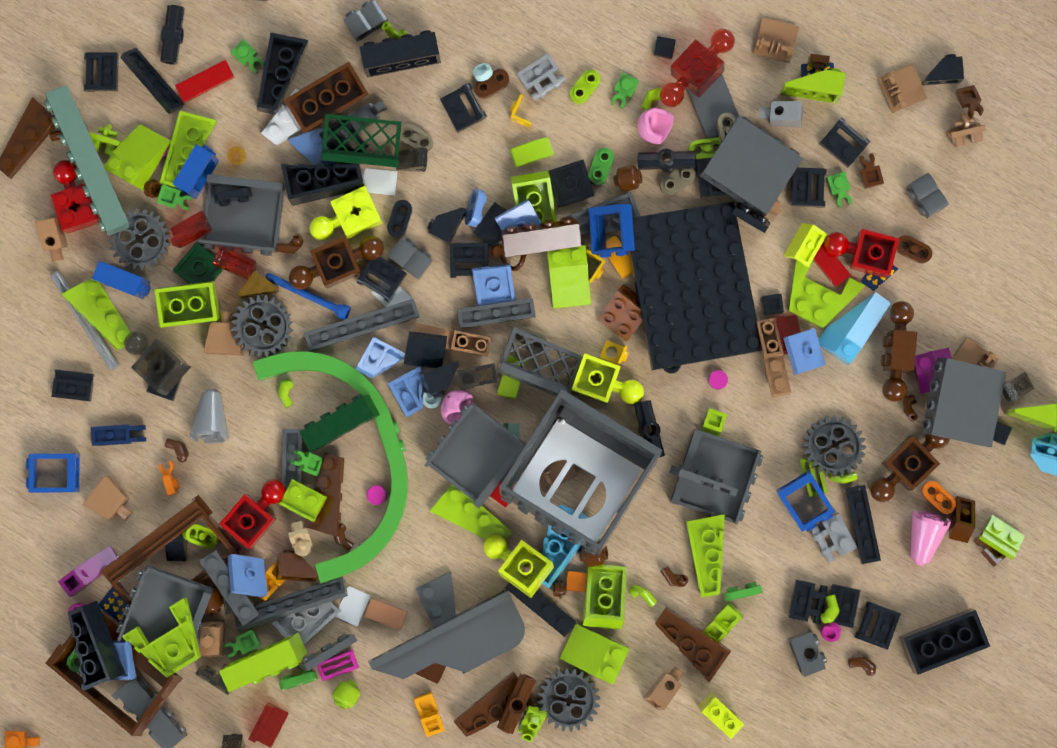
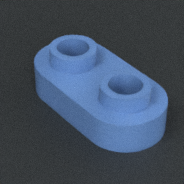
(475, 206)

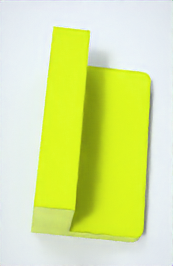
(805, 244)

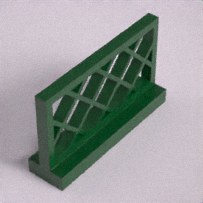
(359, 157)

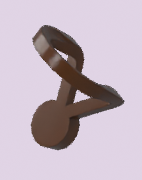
(497, 251)

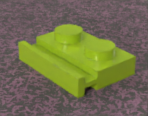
(303, 500)
(1002, 537)

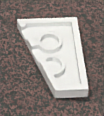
(280, 127)

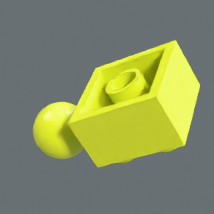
(323, 227)
(630, 391)
(522, 556)

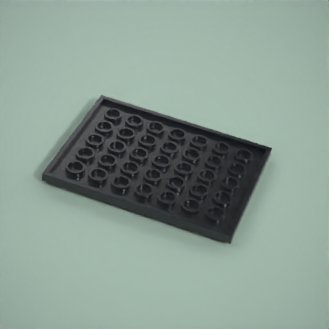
(693, 286)

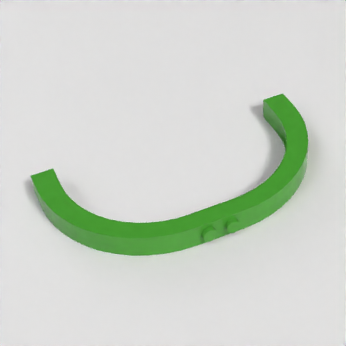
(394, 448)

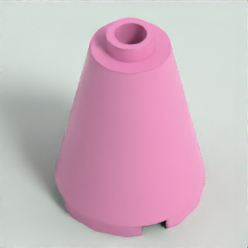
(926, 535)

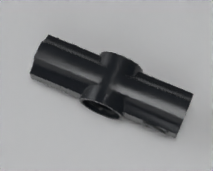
(172, 34)
(655, 160)
(646, 417)

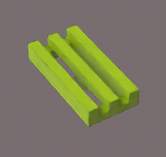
(821, 477)

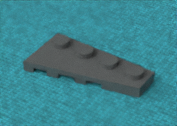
(611, 222)

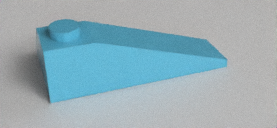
(851, 331)
(559, 549)

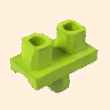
(111, 143)
(531, 723)

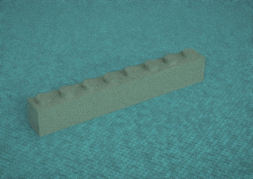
(86, 160)

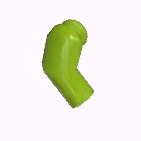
(283, 392)
(644, 593)
(832, 610)

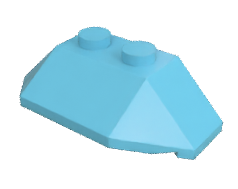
(1045, 452)

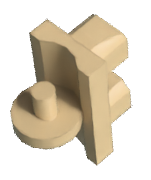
(300, 539)

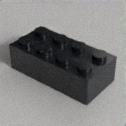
(400, 54)
(944, 641)

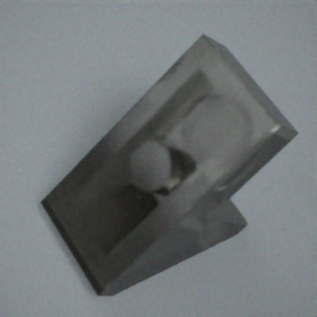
(413, 160)
(1017, 387)
(208, 674)

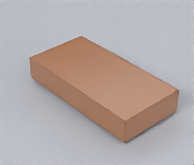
(386, 613)

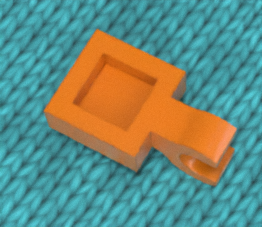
(171, 483)
(19, 739)

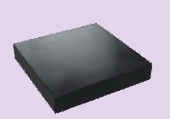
(571, 183)
(425, 349)

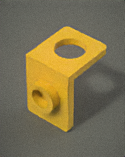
(514, 109)
(598, 273)
(621, 355)

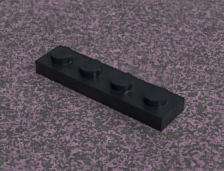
(152, 80)
(863, 524)
(545, 609)

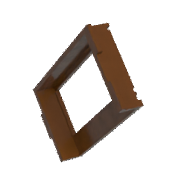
(161, 537)
(58, 660)

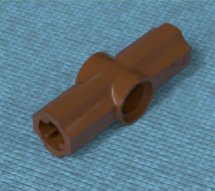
(512, 714)

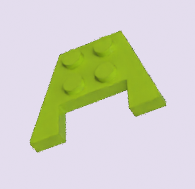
(816, 302)
(173, 649)

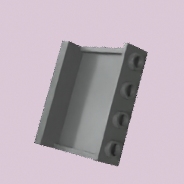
(751, 166)
(248, 224)
(963, 402)
(475, 454)
(724, 460)
(152, 600)

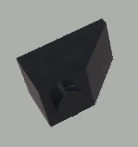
(947, 71)
(446, 225)
(439, 379)
(176, 549)

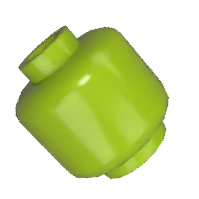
(346, 694)

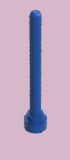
(340, 310)

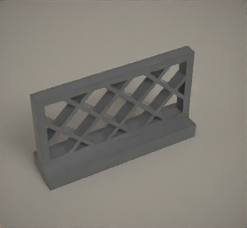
(533, 379)

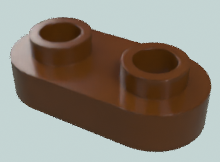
(492, 84)
(913, 249)

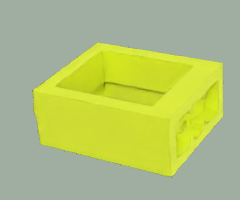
(720, 715)

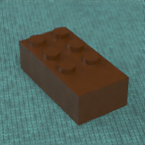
(325, 96)

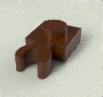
(970, 98)
(872, 174)
(989, 553)

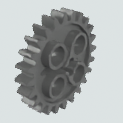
(150, 254)
(267, 310)
(843, 461)
(565, 717)

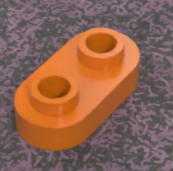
(938, 496)

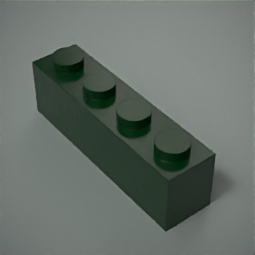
(339, 423)

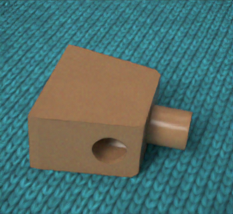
(50, 229)
(220, 337)
(108, 500)
(212, 638)
(658, 695)

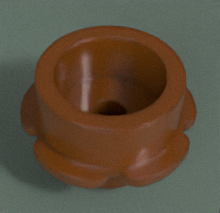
(156, 187)
(559, 589)

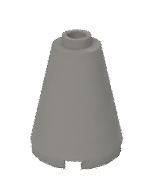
(210, 419)

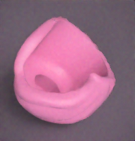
(655, 125)
(453, 404)

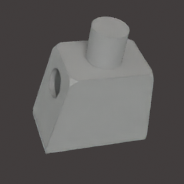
(791, 113)

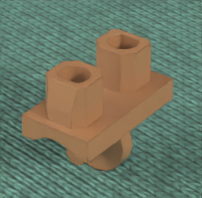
(974, 130)

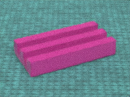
(353, 659)

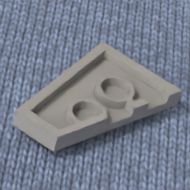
(307, 622)

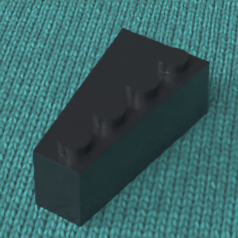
(280, 66)
(320, 181)
(94, 646)

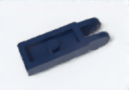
(115, 435)

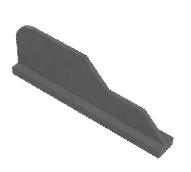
(460, 641)

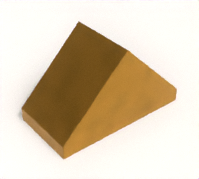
(256, 286)

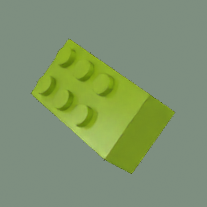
(265, 661)

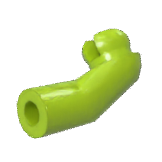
(391, 32)
(650, 97)
(845, 479)

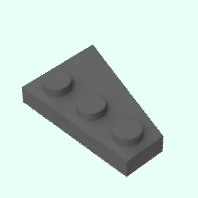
(700, 477)
(438, 599)
(327, 651)

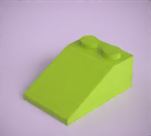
(820, 86)
(137, 156)
(538, 190)
(569, 277)
(1042, 416)
(605, 597)
(594, 653)

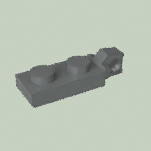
(366, 111)

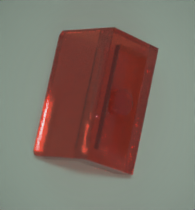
(190, 230)
(234, 263)
(787, 326)
(269, 725)

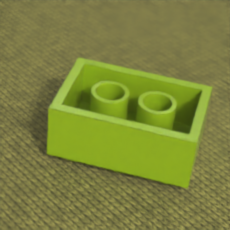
(187, 304)

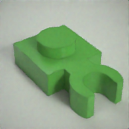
(246, 54)
(625, 88)
(839, 185)
(171, 197)
(308, 462)
(244, 642)

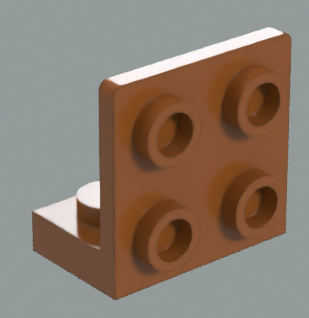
(622, 313)

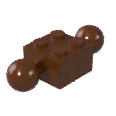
(336, 262)
(899, 351)
(908, 465)

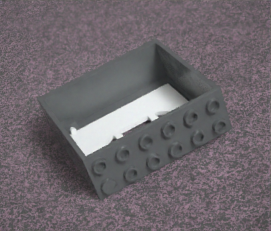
(582, 450)

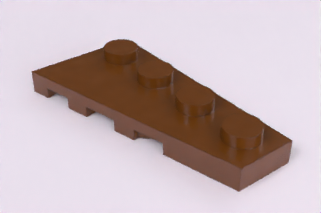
(27, 137)
(329, 484)
(693, 643)
(490, 707)

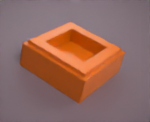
(576, 581)

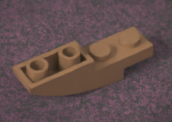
(459, 340)
(773, 358)

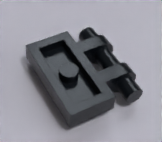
(802, 600)

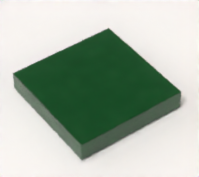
(197, 265)

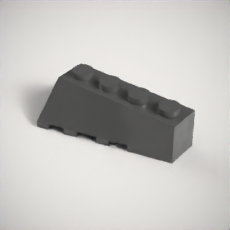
(163, 727)

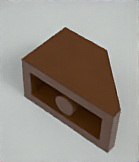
(962, 520)
(294, 568)

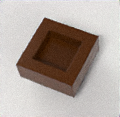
(818, 62)

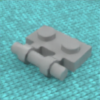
(539, 71)
(839, 536)

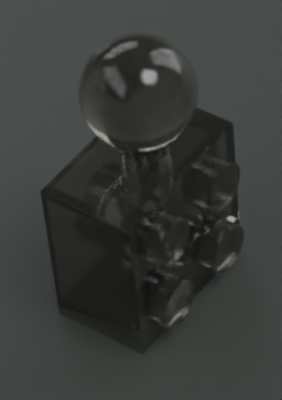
(158, 362)

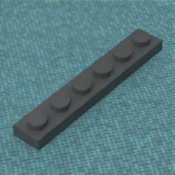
(361, 325)
(296, 602)

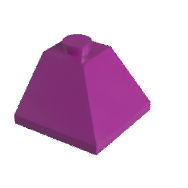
(924, 367)

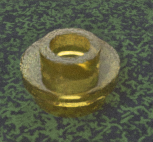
(234, 150)

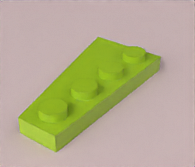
(188, 132)
(99, 311)
(461, 511)
(707, 548)

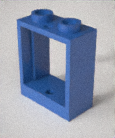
(195, 170)
(597, 229)
(121, 280)
(73, 473)
(794, 485)

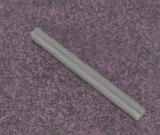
(90, 330)

